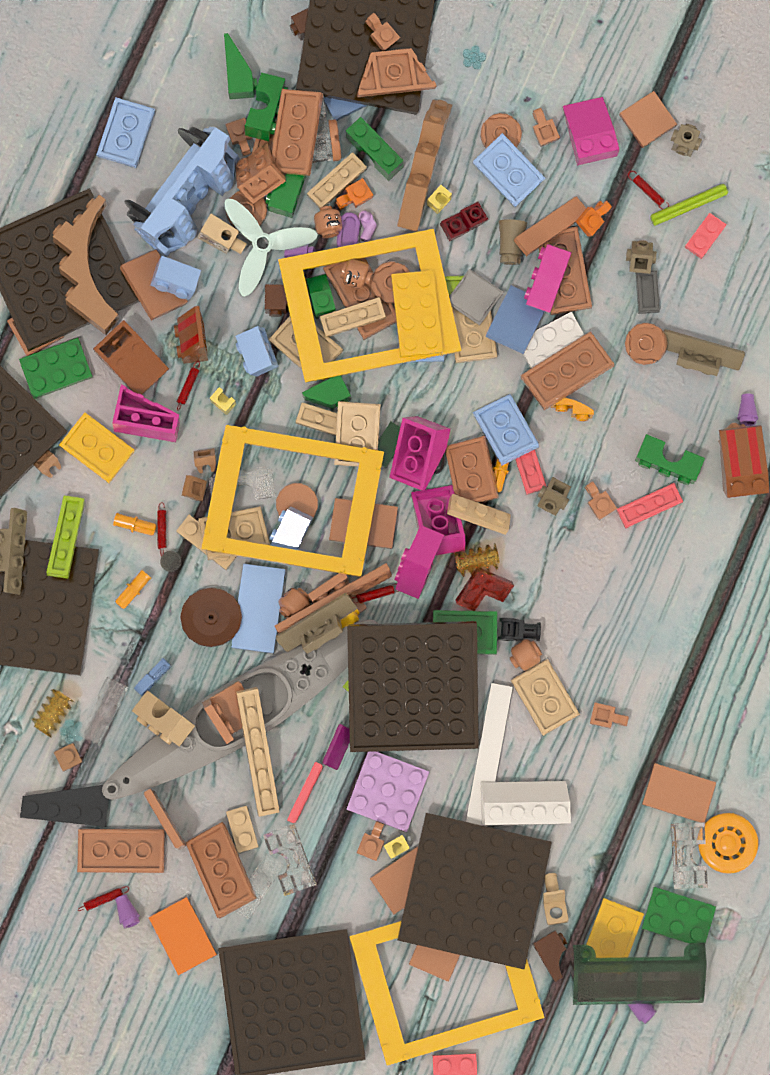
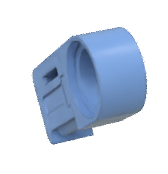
(152, 677)

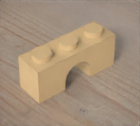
(162, 719)

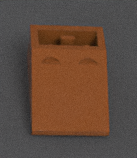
(130, 358)

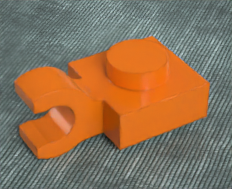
(356, 193)
(591, 218)

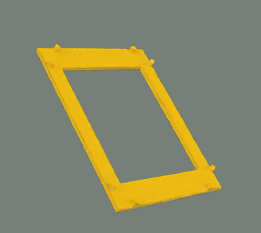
(302, 315)
(225, 486)
(385, 1017)

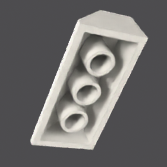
(525, 803)

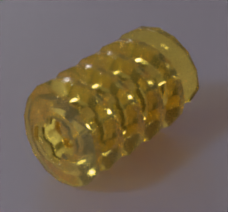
(479, 559)
(52, 712)

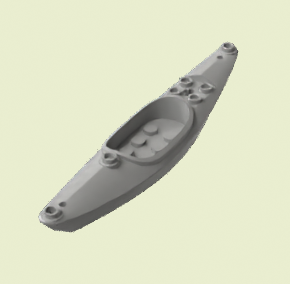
(281, 694)

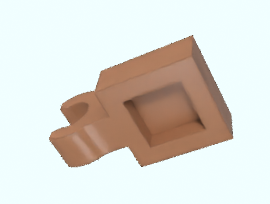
(383, 34)
(544, 130)
(237, 135)
(601, 503)
(604, 716)
(371, 844)

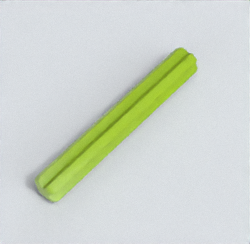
(688, 204)

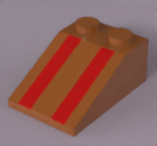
(191, 336)
(743, 461)

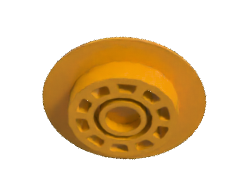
(728, 843)

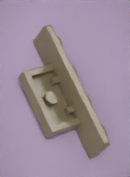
(702, 354)
(12, 550)
(317, 627)

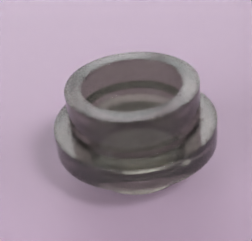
(170, 561)

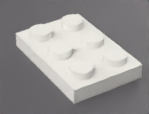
(552, 338)

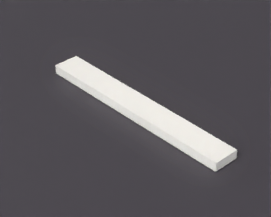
(489, 747)

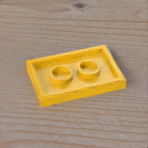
(97, 447)
(614, 930)

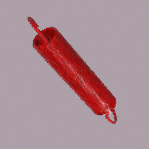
(648, 190)
(190, 380)
(161, 529)
(376, 593)
(102, 899)

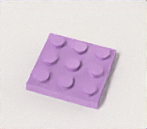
(387, 790)

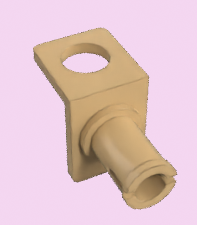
(554, 899)

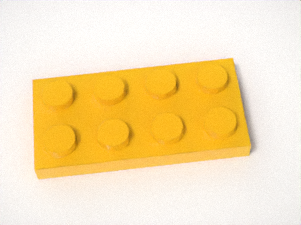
(416, 314)

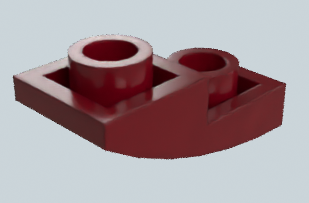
(464, 221)

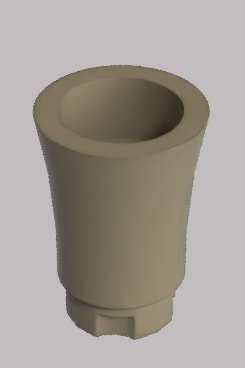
(509, 250)

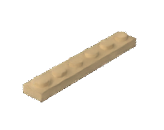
(257, 751)

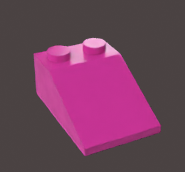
(591, 131)
(418, 451)
(431, 512)

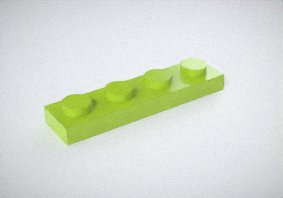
(65, 537)

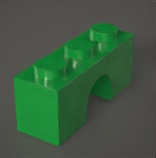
(261, 122)
(381, 154)
(651, 456)

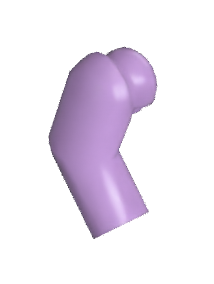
(369, 225)

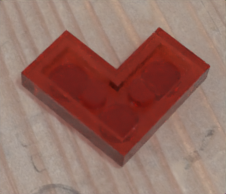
(481, 584)

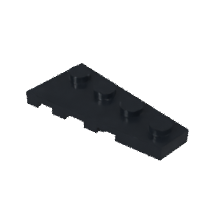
(73, 806)

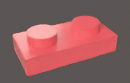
(705, 235)
(455, 1064)

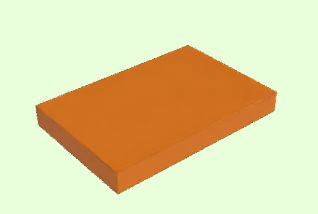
(182, 936)

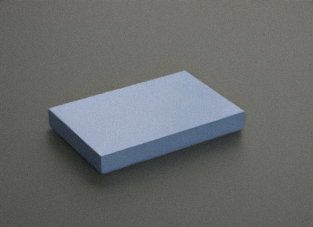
(125, 132)
(508, 170)
(505, 429)

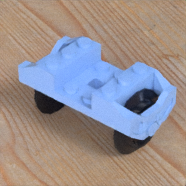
(204, 166)

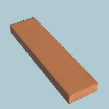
(550, 226)

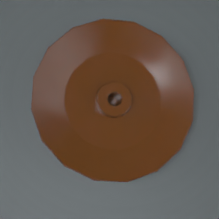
(211, 617)

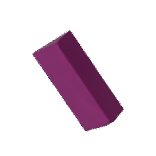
(337, 747)

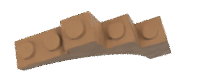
(423, 164)
(75, 241)

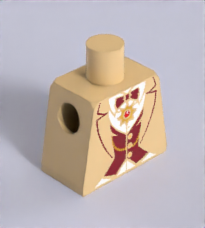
(212, 233)

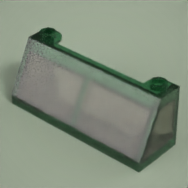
(638, 978)

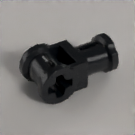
(518, 630)

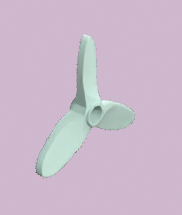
(256, 259)

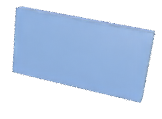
(259, 606)

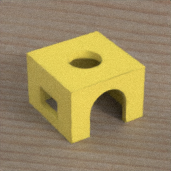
(439, 199)
(222, 402)
(396, 847)

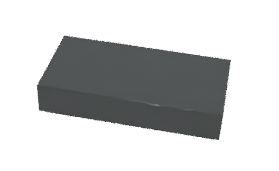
(647, 292)

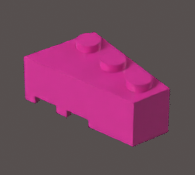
(547, 277)
(144, 418)
(417, 562)

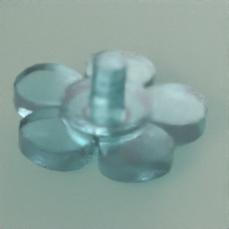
(473, 57)
(71, 731)

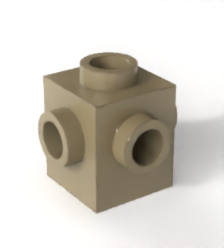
(683, 146)
(641, 257)
(554, 496)

